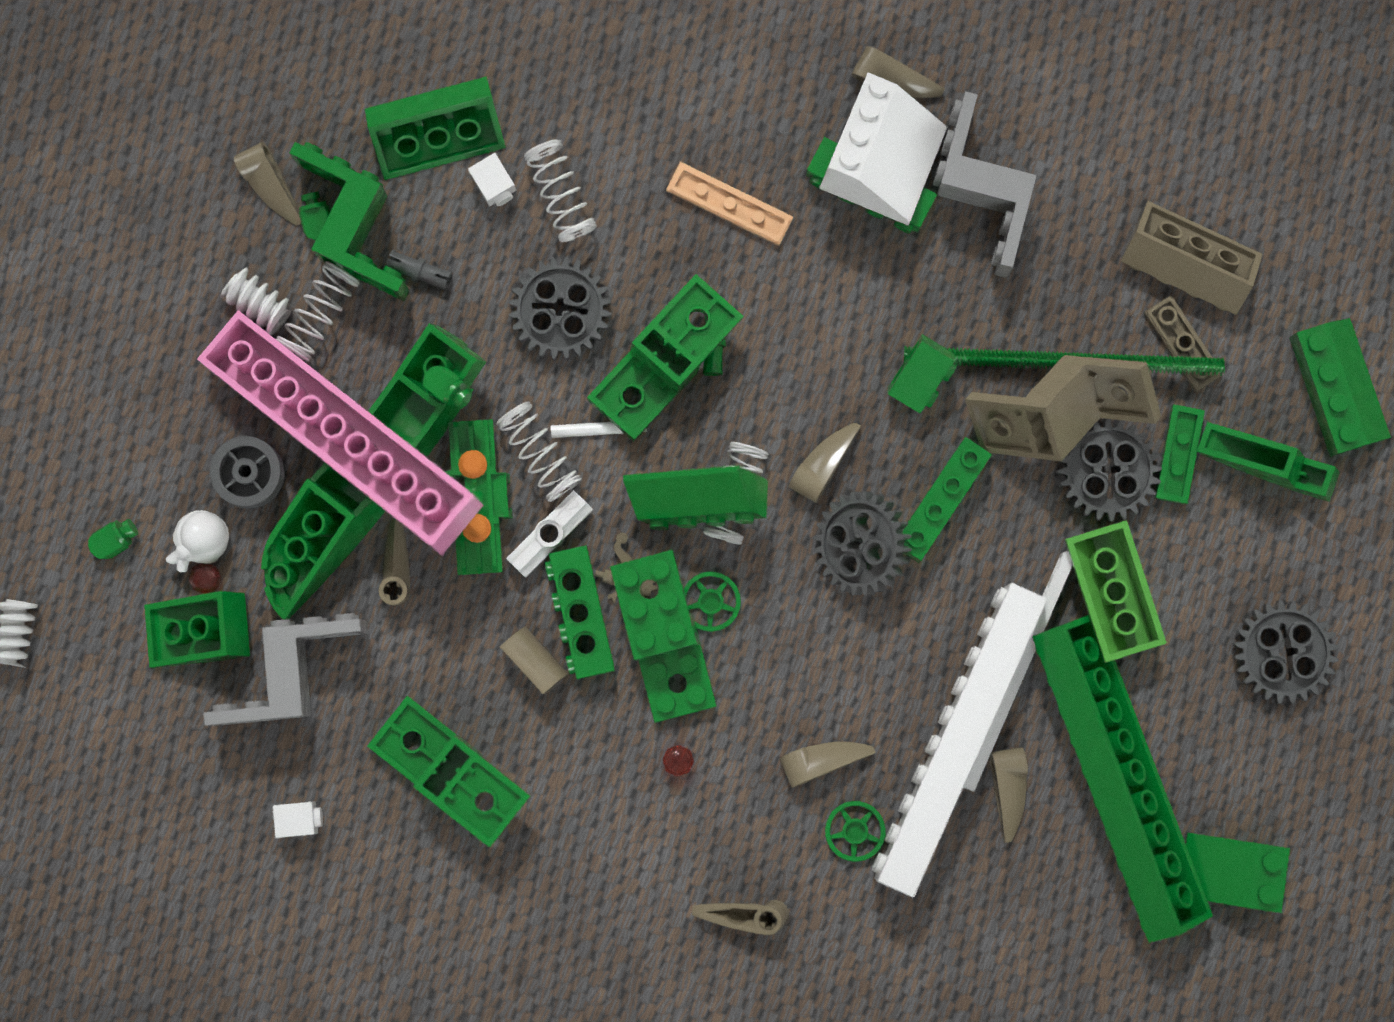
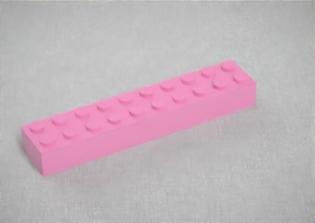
(340, 432)

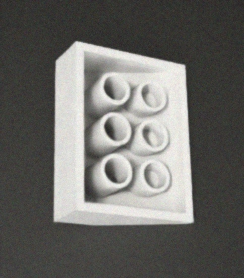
(884, 151)

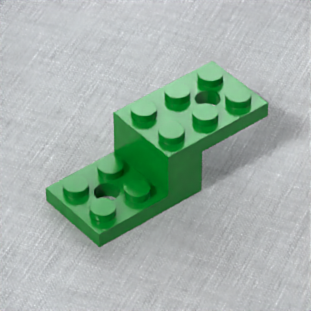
(665, 357)
(663, 636)
(448, 771)

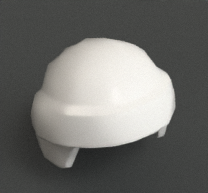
(199, 539)

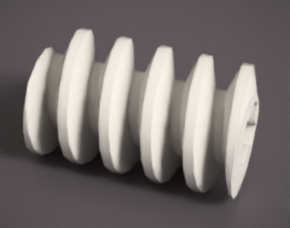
(256, 301)
(12, 629)

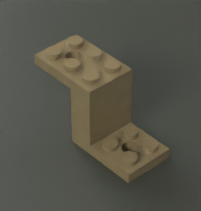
(1063, 407)

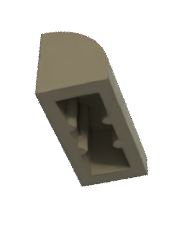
(534, 660)

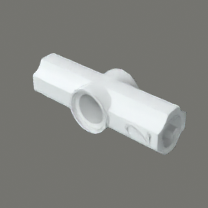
(564, 518)

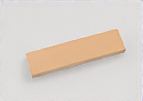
(729, 203)

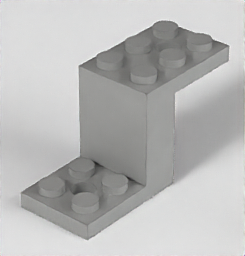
(984, 185)
(286, 670)

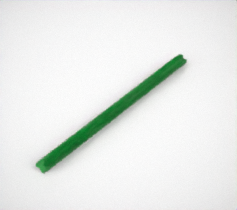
(1050, 359)

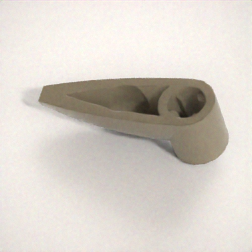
(890, 69)
(266, 179)
(822, 463)
(395, 565)
(821, 759)
(1009, 780)
(745, 916)

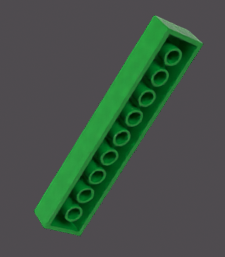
(1123, 781)

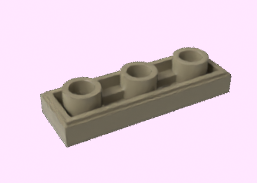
(1171, 326)

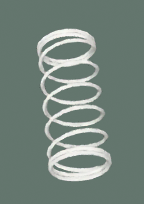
(532, 155)
(340, 273)
(569, 482)
(733, 537)

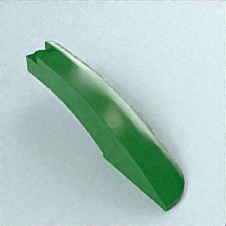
(329, 511)

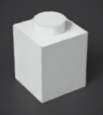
(492, 180)
(297, 819)

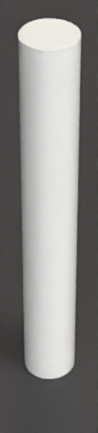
(584, 429)

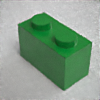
(921, 374)

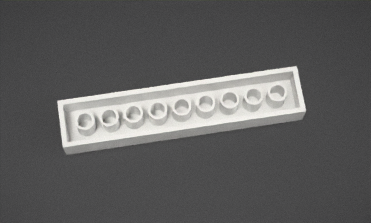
(959, 739)

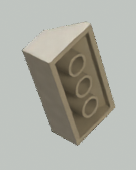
(1192, 258)

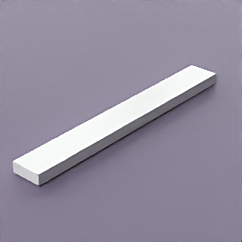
(1052, 593)

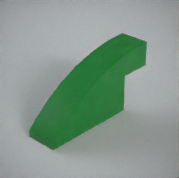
(1268, 461)

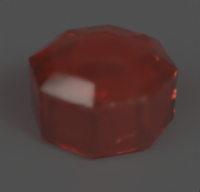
(205, 578)
(678, 760)

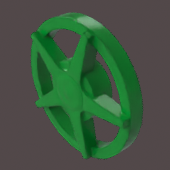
(712, 601)
(855, 831)

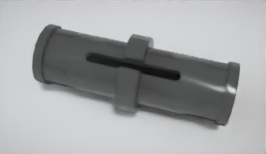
(419, 270)

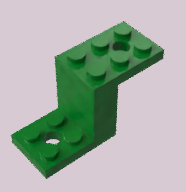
(350, 219)

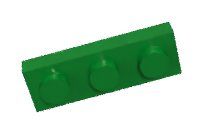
(1179, 454)

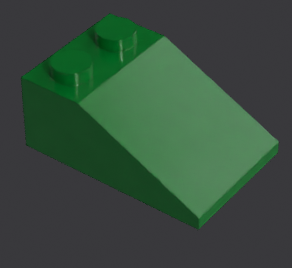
(197, 629)
(1240, 871)

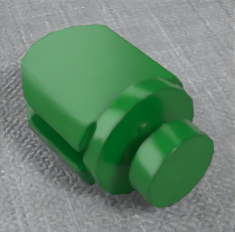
(313, 214)
(446, 386)
(112, 539)

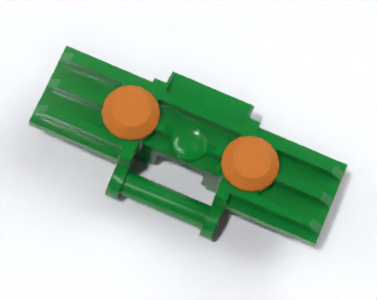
(475, 460)

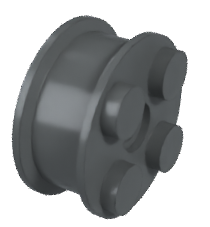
(265, 478)

